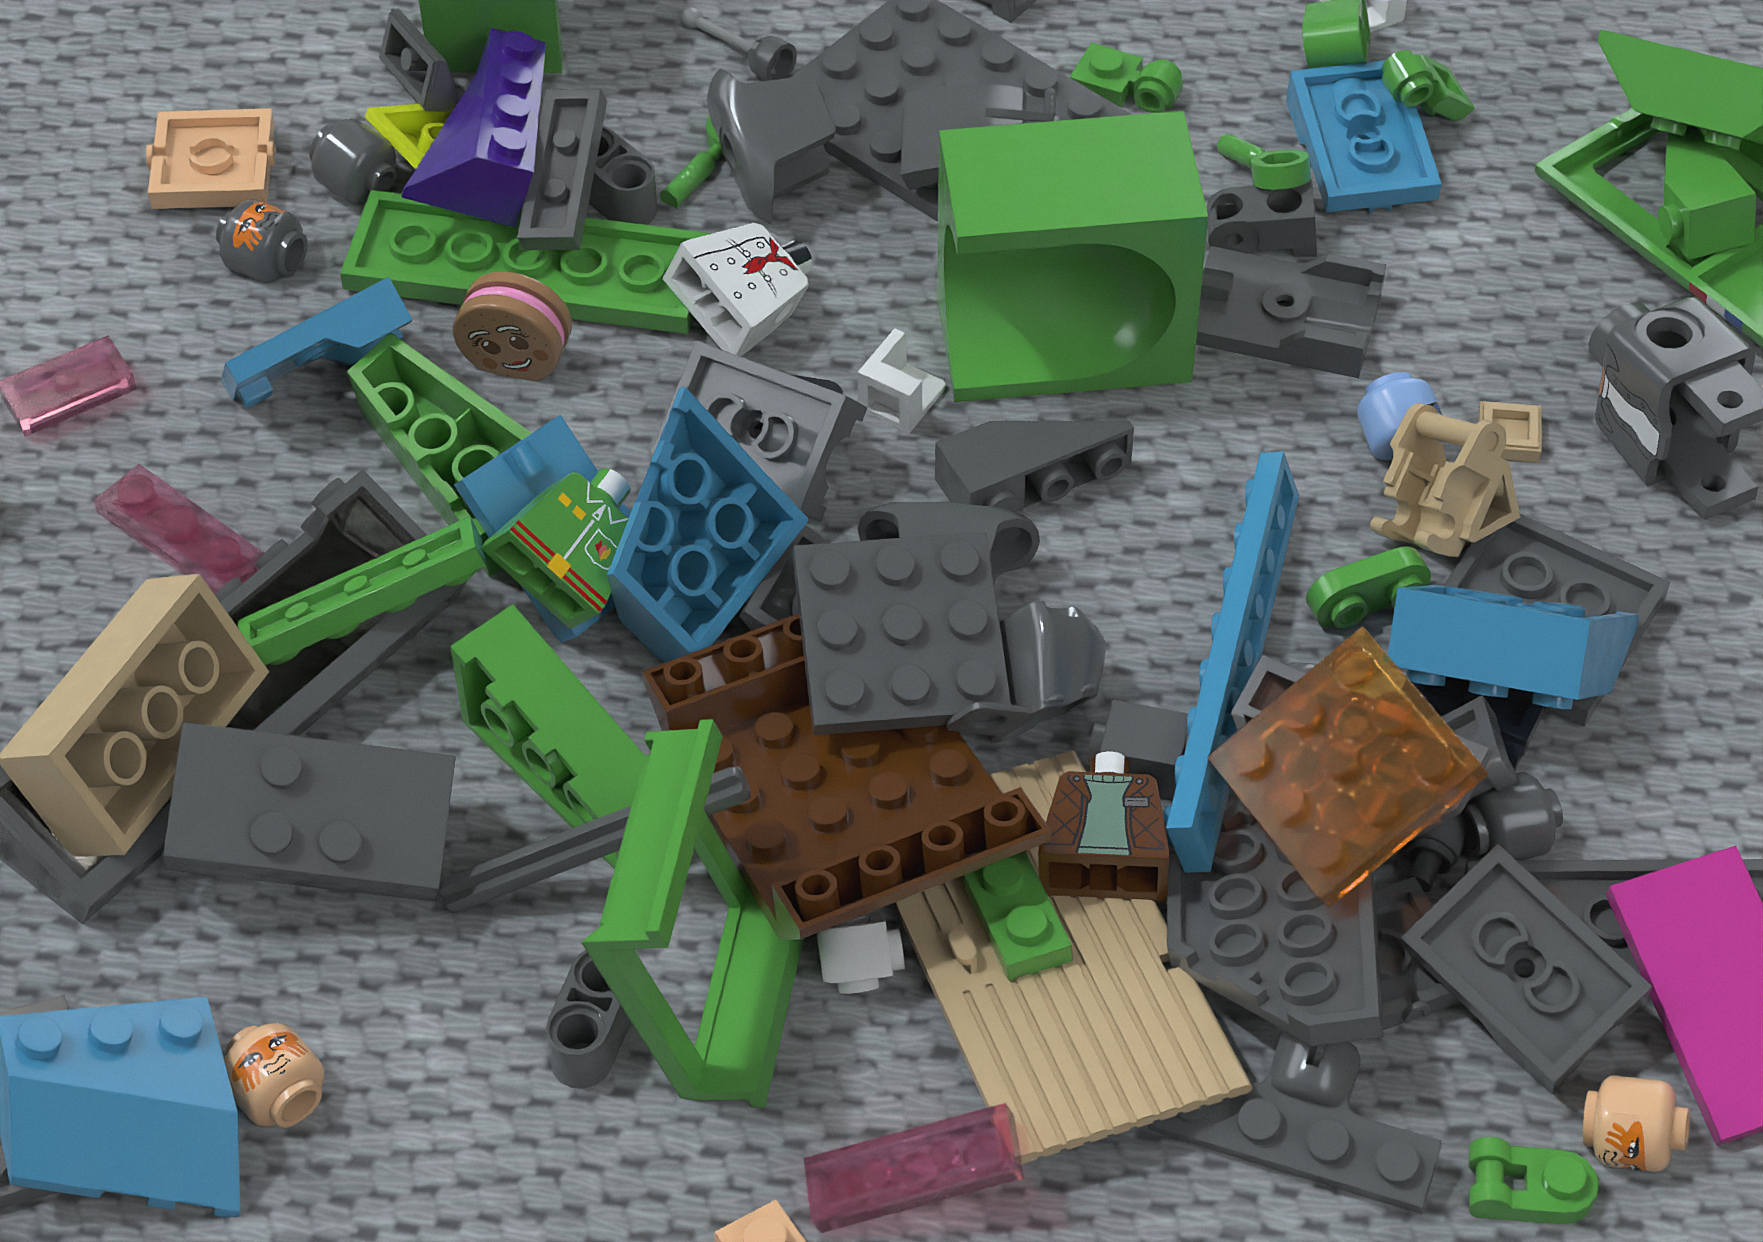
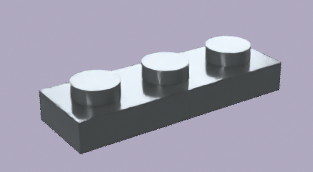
(563, 169)

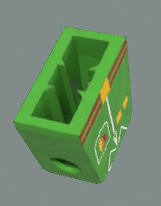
(565, 544)

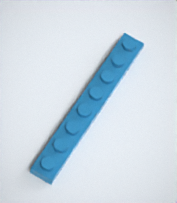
(1236, 648)

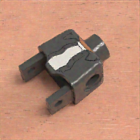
(1683, 372)

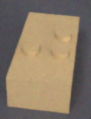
(109, 734)

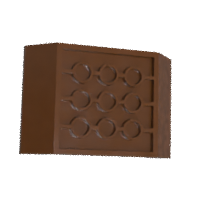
(840, 815)

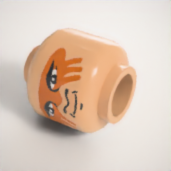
(273, 1075)
(1635, 1123)

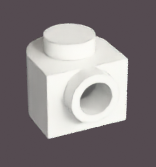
(860, 953)

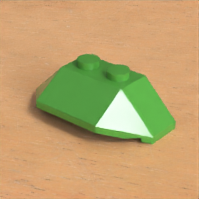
(1688, 89)

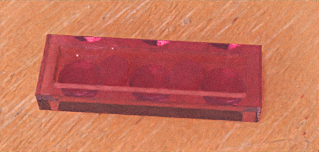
(177, 529)
(913, 1168)

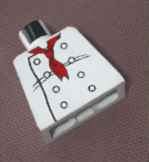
(739, 283)

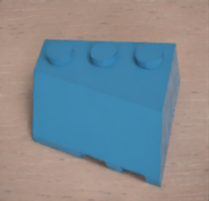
(697, 535)
(1508, 644)
(121, 1104)

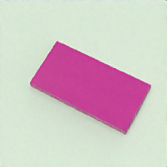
(1702, 951)

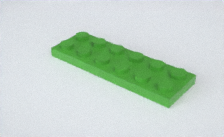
(442, 252)

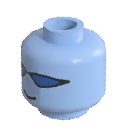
(1385, 407)

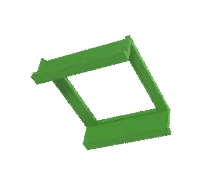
(752, 967)

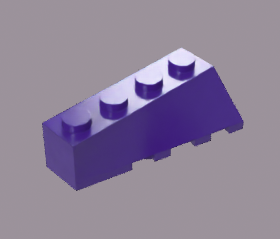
(490, 139)

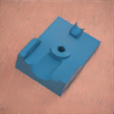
(1360, 139)
(336, 334)
(516, 478)

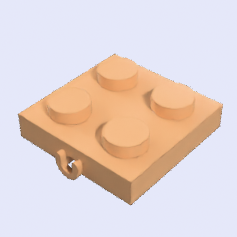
(210, 158)

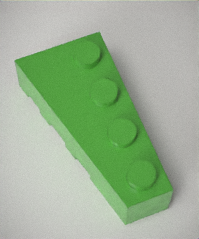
(431, 424)
(544, 721)

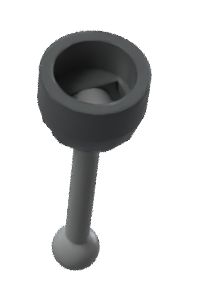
(763, 56)

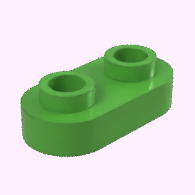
(1365, 586)

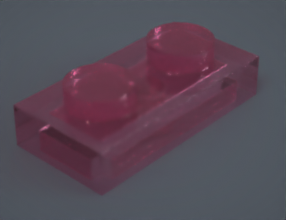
(67, 385)

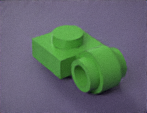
(1121, 74)
(1426, 83)

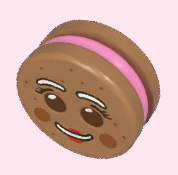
(512, 326)

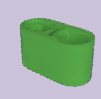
(1336, 33)

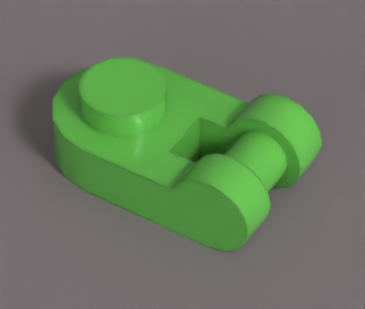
(1557, 1183)

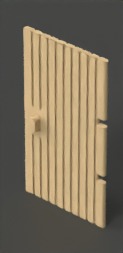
(1081, 1042)

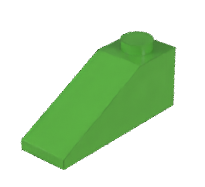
(1704, 198)

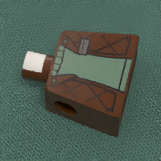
(1106, 835)

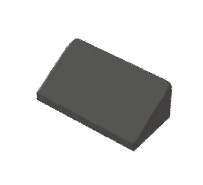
(417, 64)

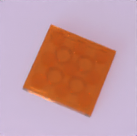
(1347, 766)

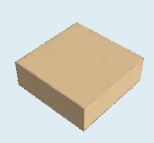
(1521, 426)

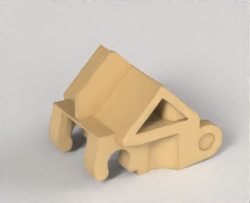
(1445, 502)

